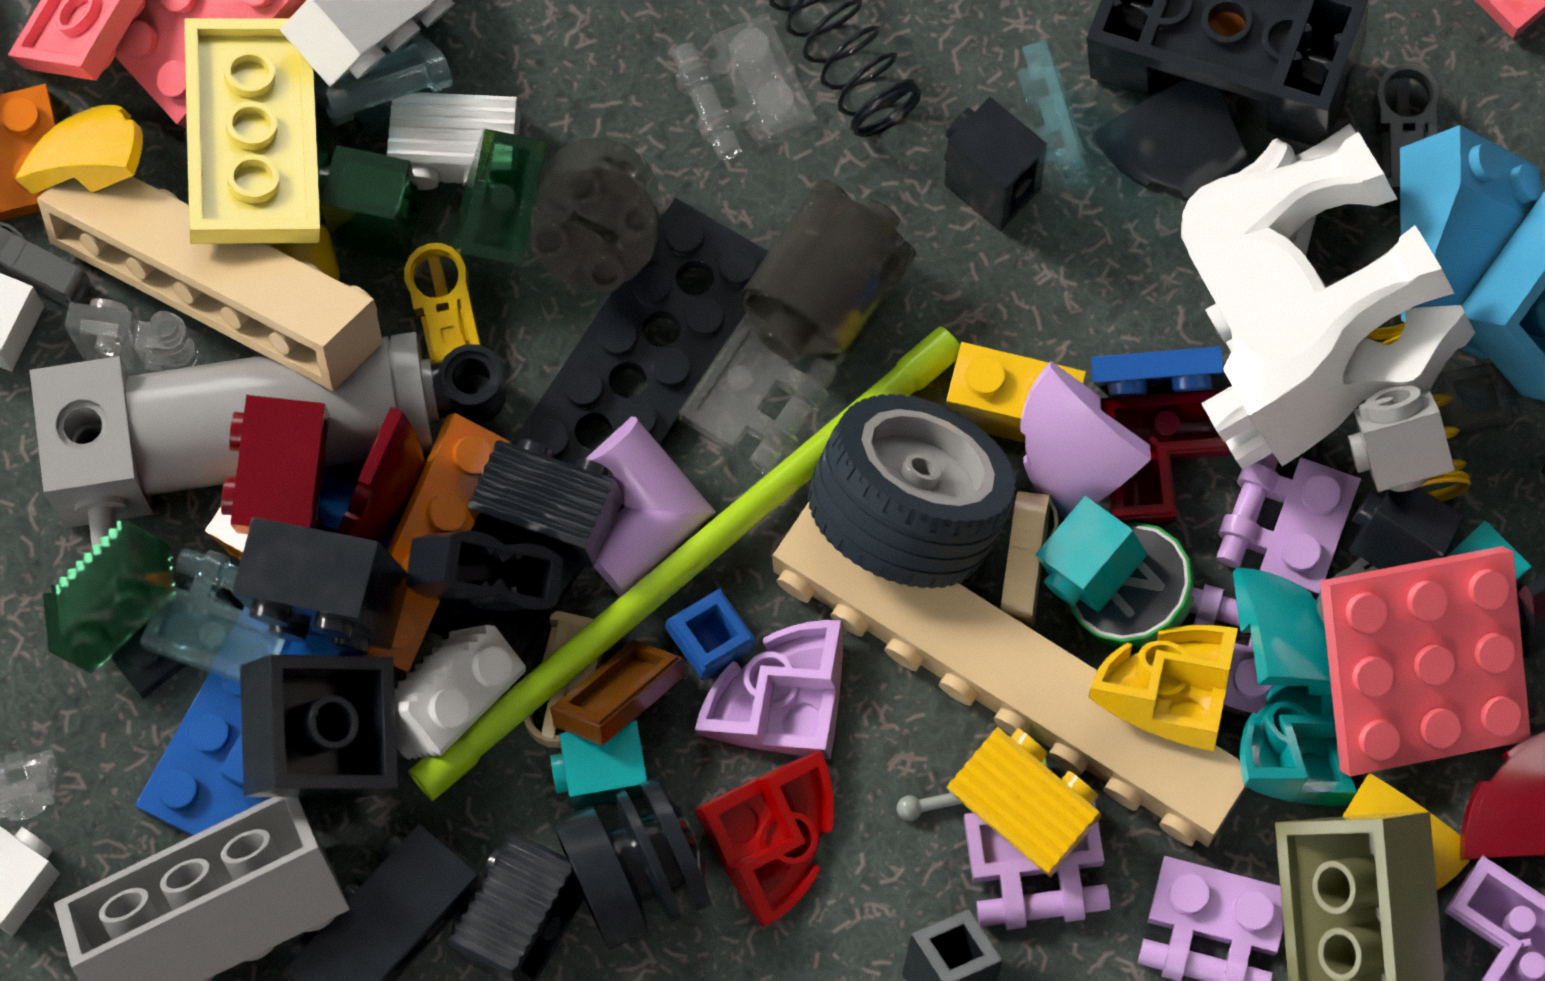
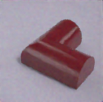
(1175, 430)

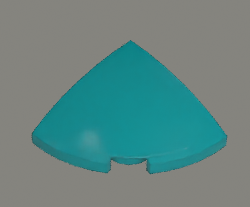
(1284, 631)
(1293, 750)

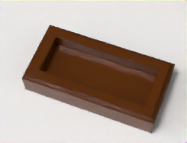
(617, 692)

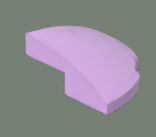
(1074, 444)
(782, 696)

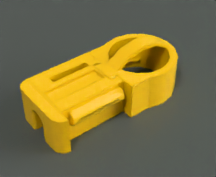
(448, 317)

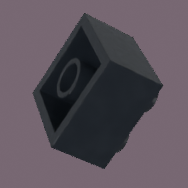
(320, 586)
(318, 726)

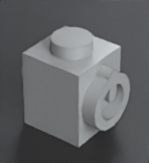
(1400, 438)

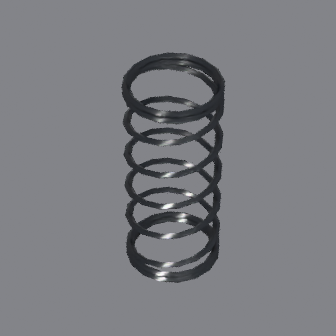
(880, 100)

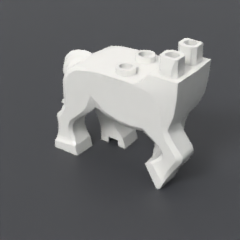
(1293, 342)

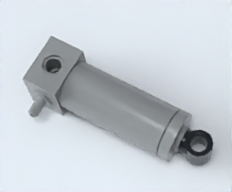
(123, 437)

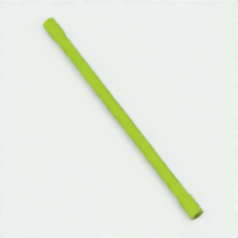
(438, 773)

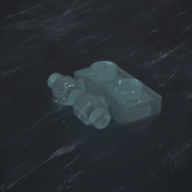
(1049, 95)
(204, 631)

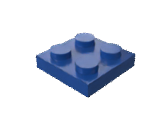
(1131, 373)

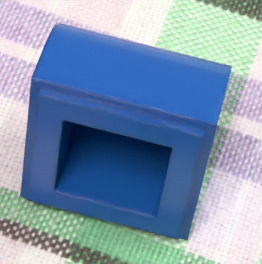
(710, 635)

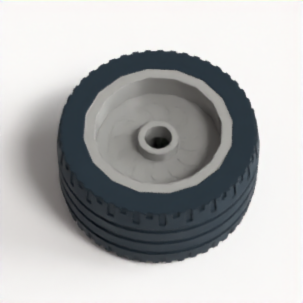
(911, 491)

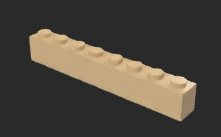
(1019, 677)

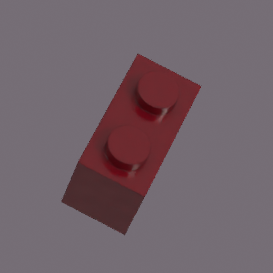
(278, 462)

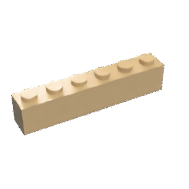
(238, 289)

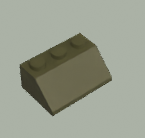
(1360, 898)

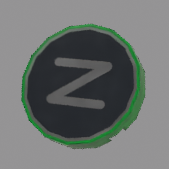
(1150, 599)

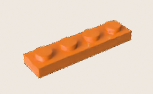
(436, 508)

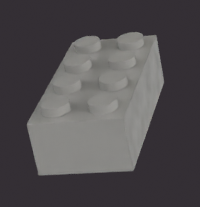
(205, 900)

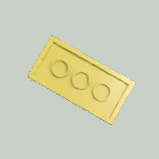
(249, 134)

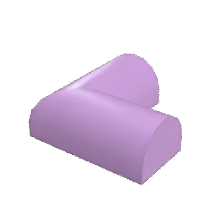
(658, 510)
(1506, 916)

